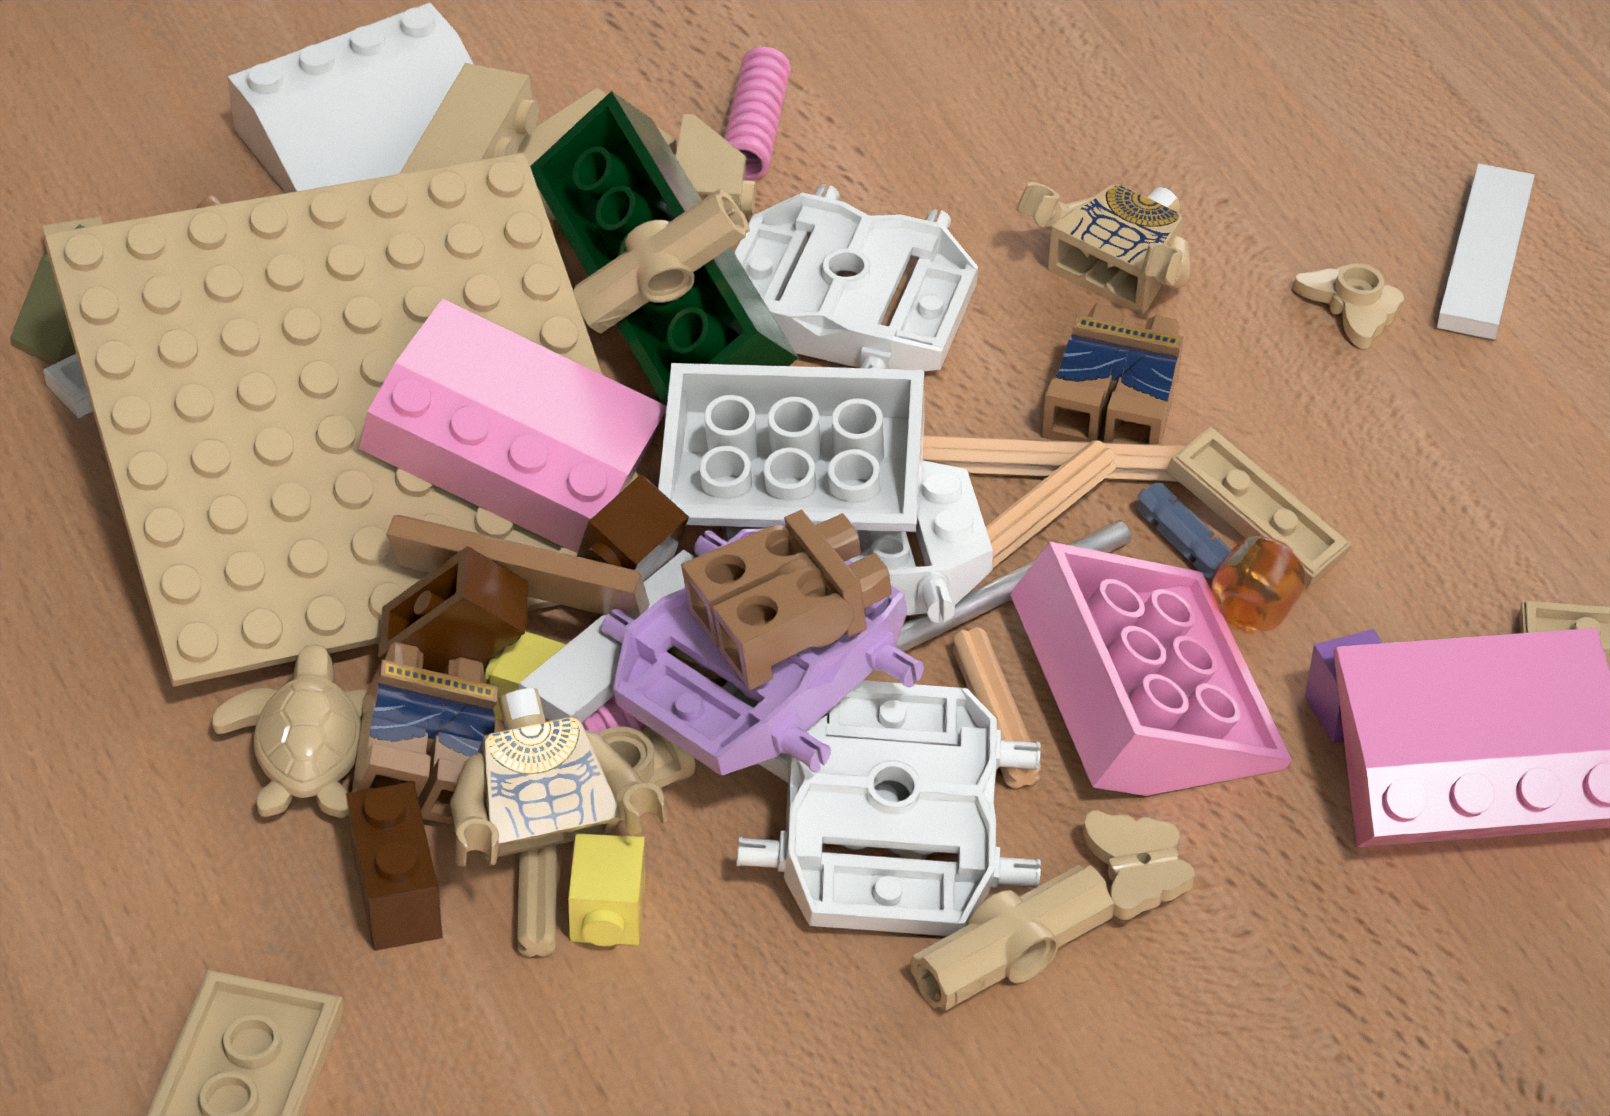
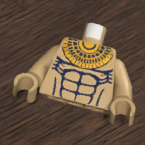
(1114, 241)
(544, 785)

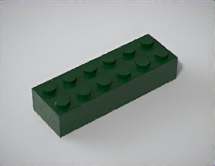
(618, 175)

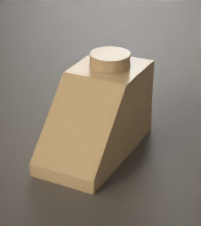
(714, 163)

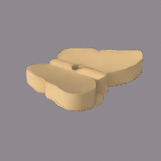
(1357, 294)
(1140, 860)

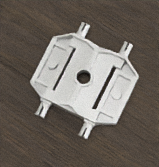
(811, 239)
(950, 540)
(947, 757)

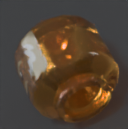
(1258, 583)

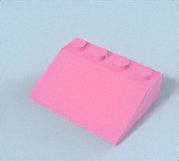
(509, 425)
(1145, 672)
(1476, 736)

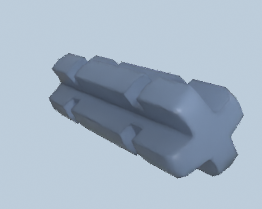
(1182, 529)

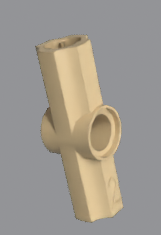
(660, 260)
(1012, 937)

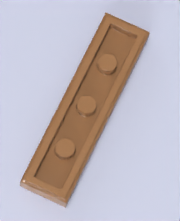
(549, 573)

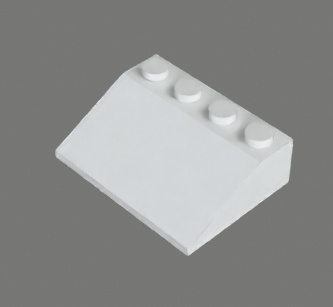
(348, 102)
(791, 438)

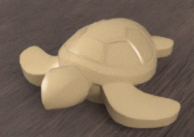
(302, 734)

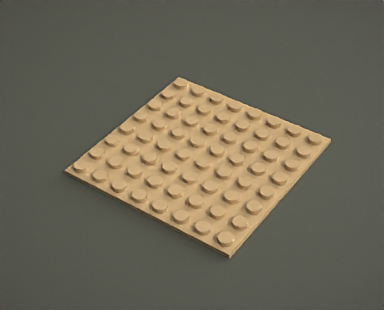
(239, 378)

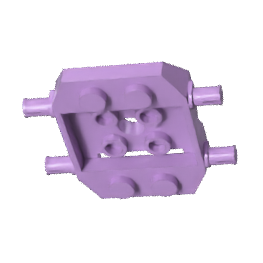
(717, 724)

